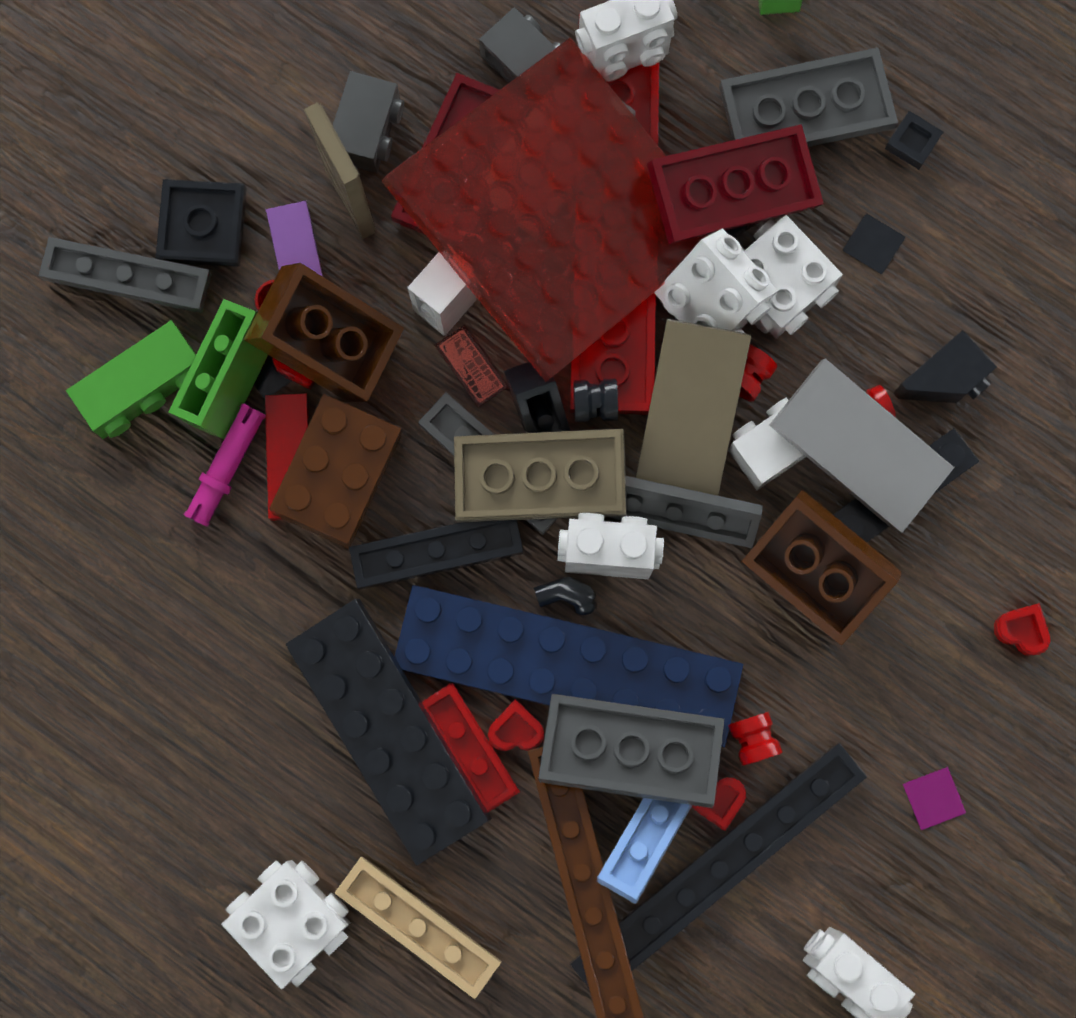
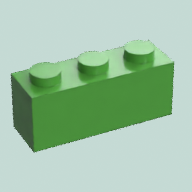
(220, 373)
(133, 381)

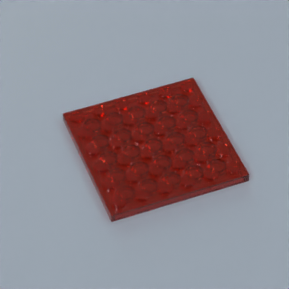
(546, 207)

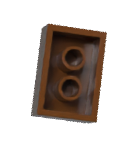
(324, 333)
(336, 471)
(822, 567)

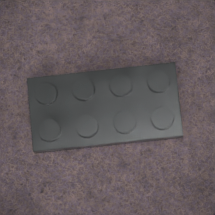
(828, 96)
(632, 750)

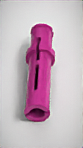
(224, 465)

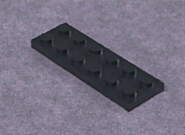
(388, 731)

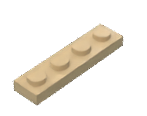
(418, 927)

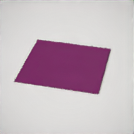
(934, 798)

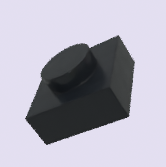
(914, 140)

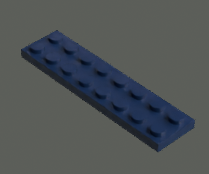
(545, 656)

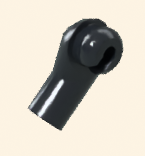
(569, 590)

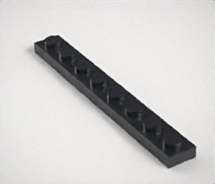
(736, 855)

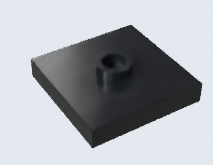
(201, 222)

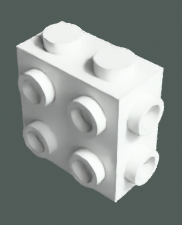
(626, 34)
(796, 271)
(717, 286)
(610, 547)
(287, 922)
(846, 968)

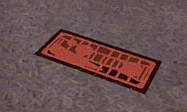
(471, 366)

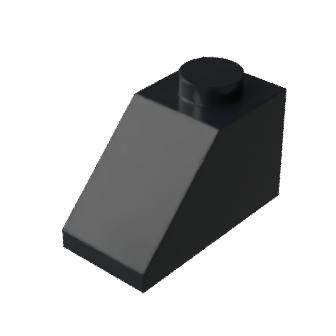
(950, 373)
(536, 400)

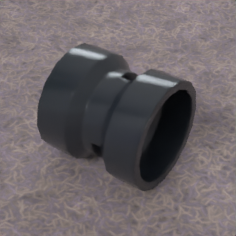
(595, 400)

